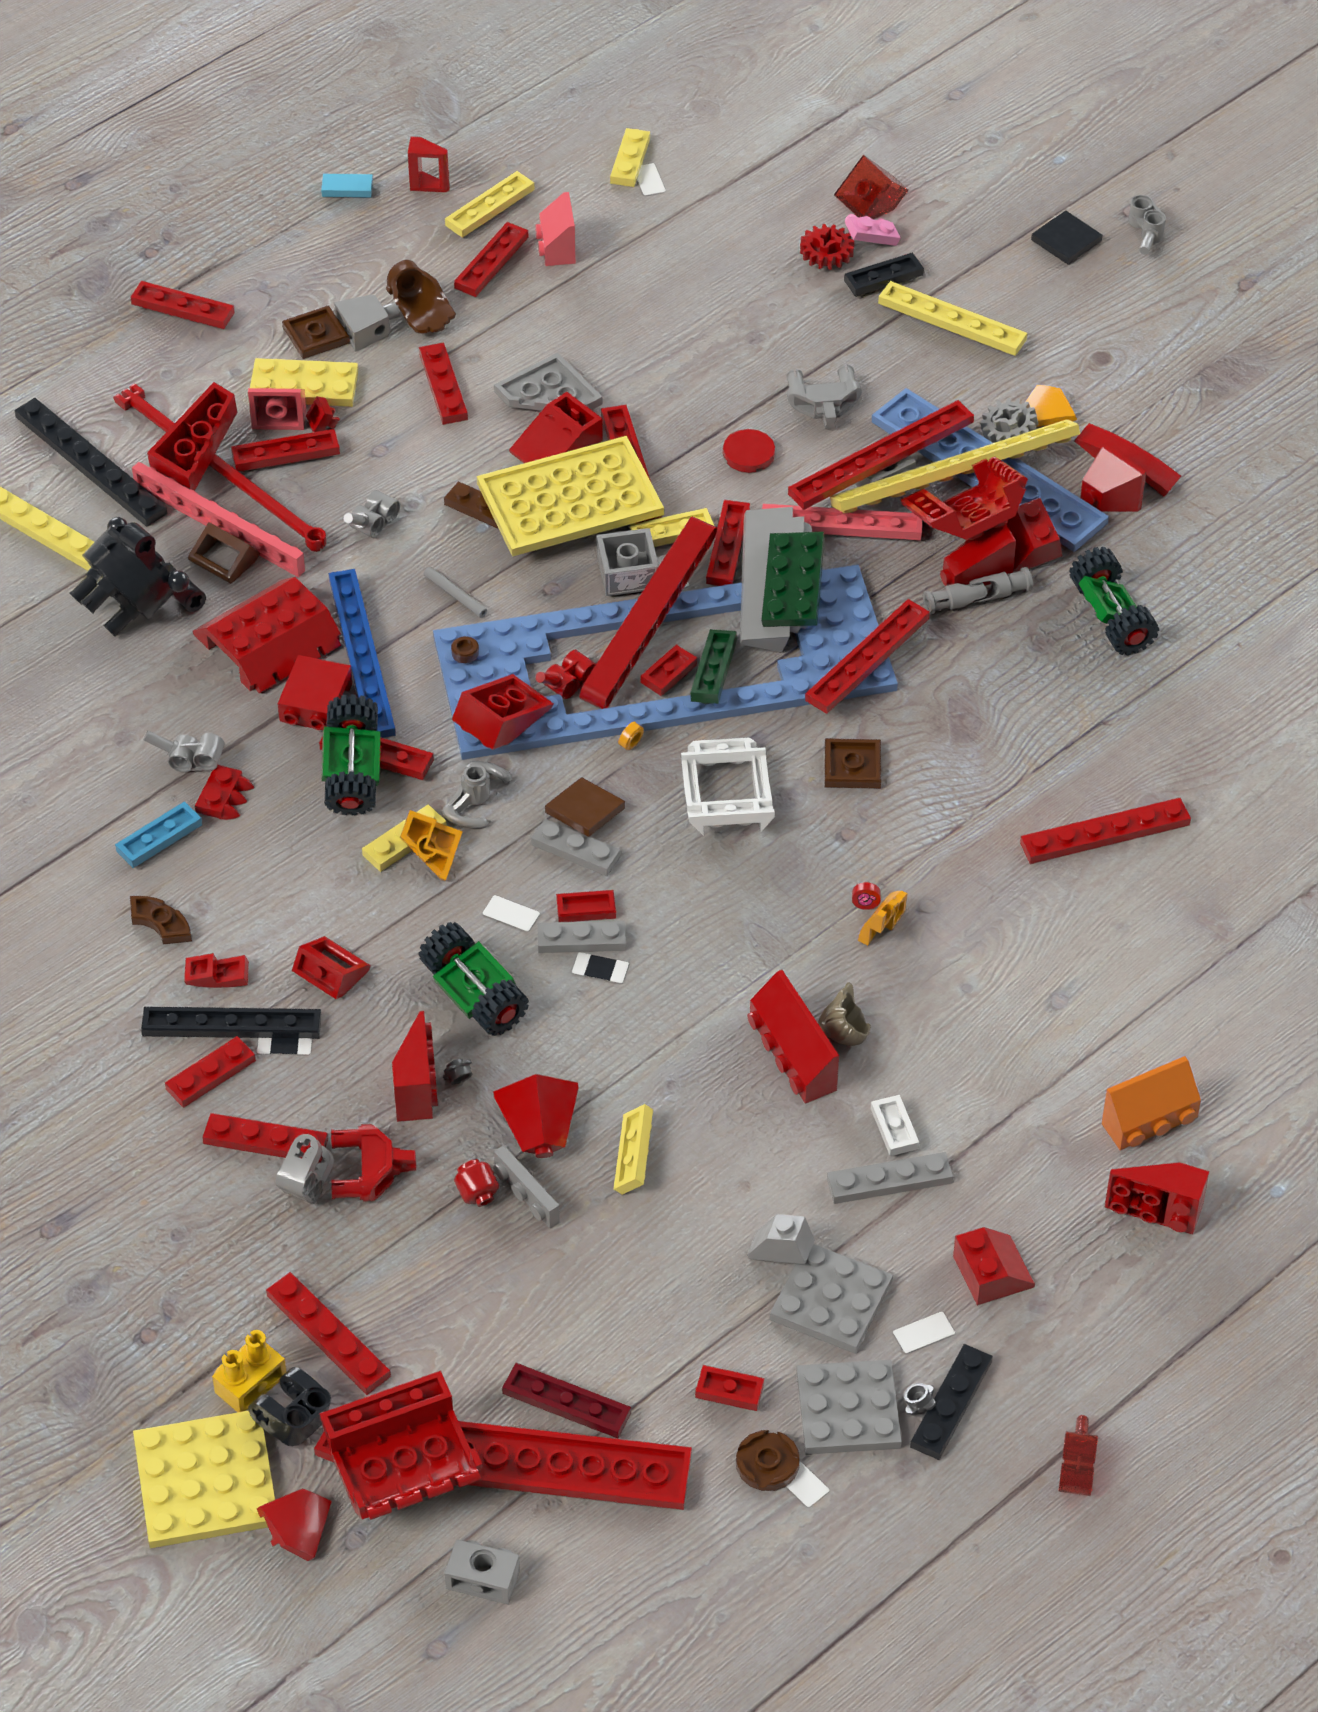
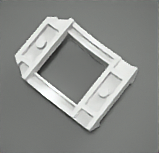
(730, 811)

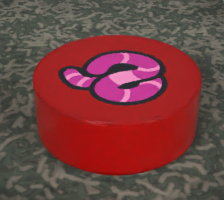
(866, 896)

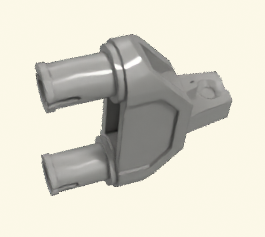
(826, 399)

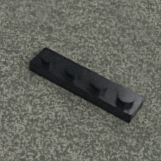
(951, 1401)

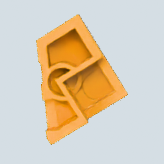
(431, 842)
(884, 917)

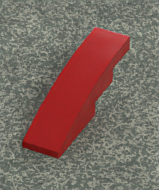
(1158, 474)

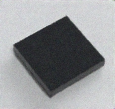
(1066, 237)

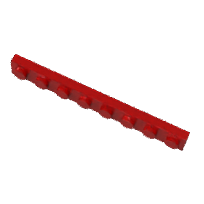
(880, 454)

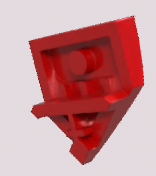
(296, 1521)

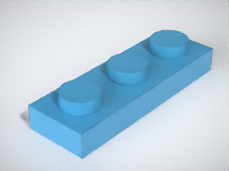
(158, 834)

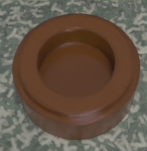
(465, 649)

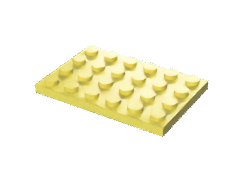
(569, 495)

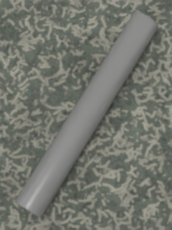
(455, 592)

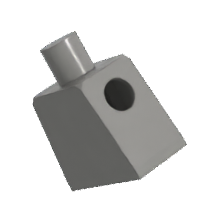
(365, 319)

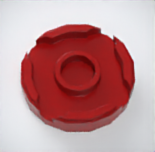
(748, 450)

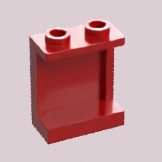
(310, 689)

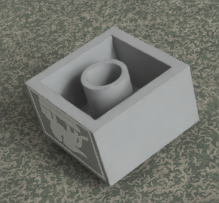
(626, 560)

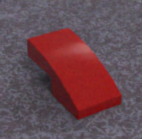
(214, 973)

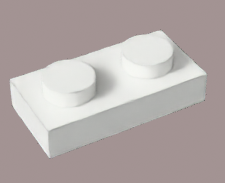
(894, 1125)

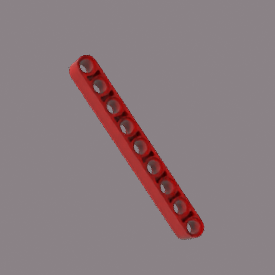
(648, 613)

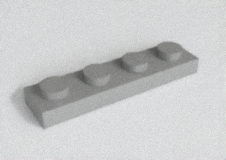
(889, 1177)

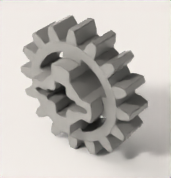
(1008, 420)

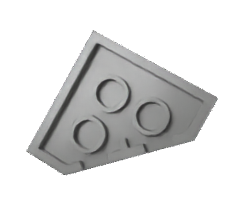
(545, 382)

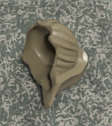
(844, 1019)

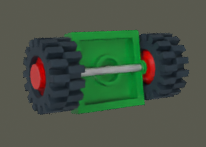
(1129, 624)
(351, 755)
(473, 979)

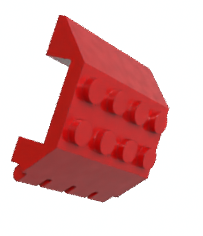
(976, 509)
(271, 631)
(400, 1446)

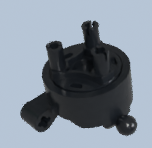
(134, 575)

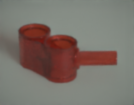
(1078, 1458)

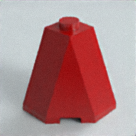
(980, 557)
(538, 1112)

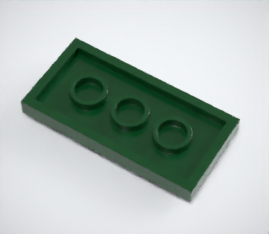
(793, 579)

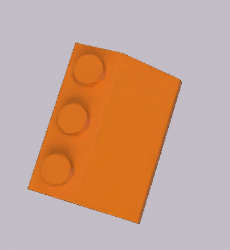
(1151, 1104)

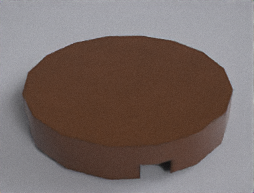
(767, 1460)

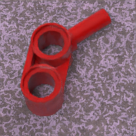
(568, 677)

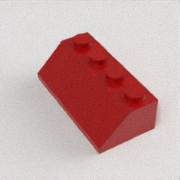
(794, 1038)

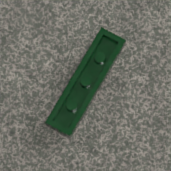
(713, 666)

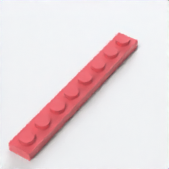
(207, 511)

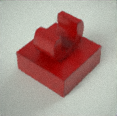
(321, 415)

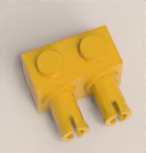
(248, 1372)

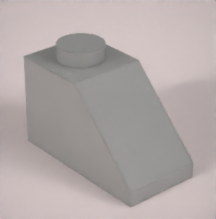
(783, 1240)

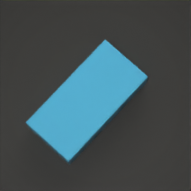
(347, 185)

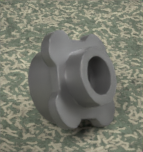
(919, 1398)

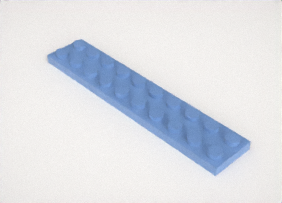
(1071, 516)

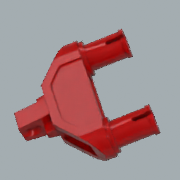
(379, 1162)

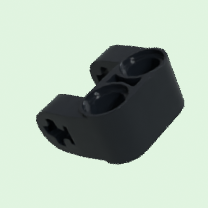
(303, 1412)

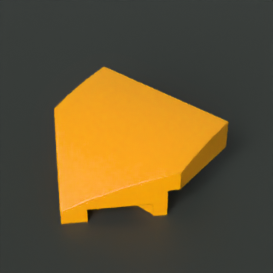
(1050, 405)

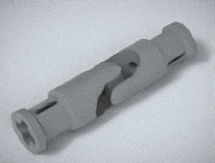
(960, 595)

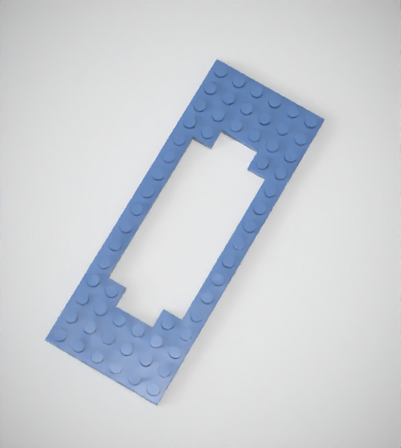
(512, 643)

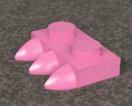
(871, 230)

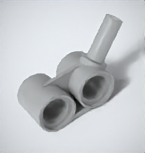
(1150, 218)
(376, 514)
(189, 754)

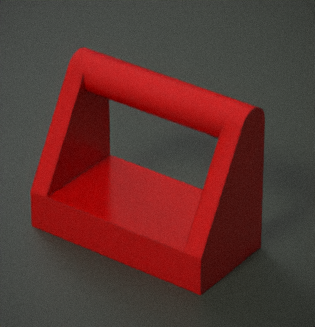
(420, 180)
(326, 973)

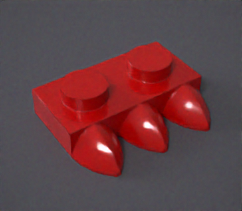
(222, 792)

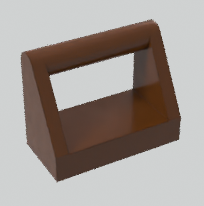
(214, 534)

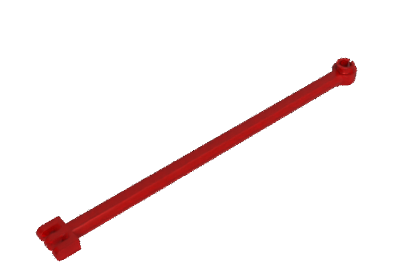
(314, 536)

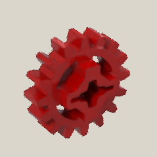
(827, 246)

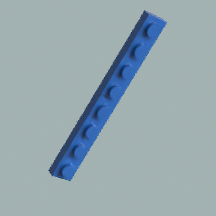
(360, 646)

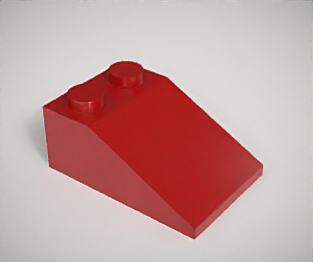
(500, 710)

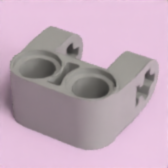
(299, 1175)

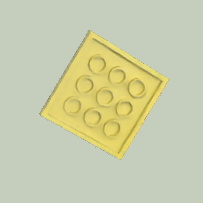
(203, 1478)

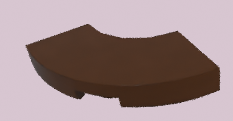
(162, 918)

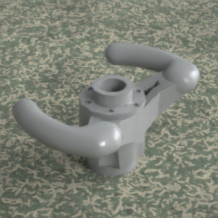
(473, 790)

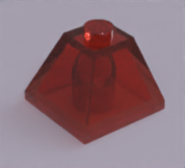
(870, 190)

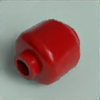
(476, 1182)

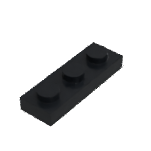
(880, 274)

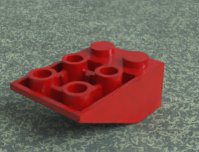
(559, 428)
(415, 1073)
(1159, 1194)

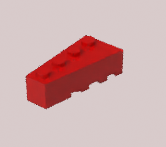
(195, 437)

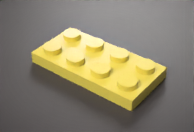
(319, 378)

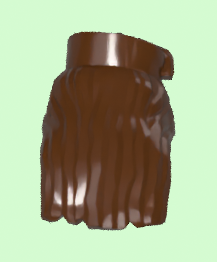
(419, 297)

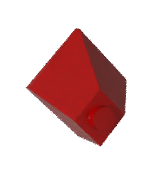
(1113, 483)

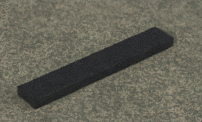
(231, 1022)

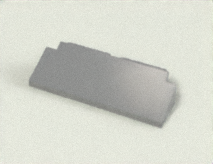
(756, 535)

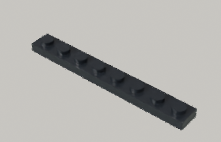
(91, 462)

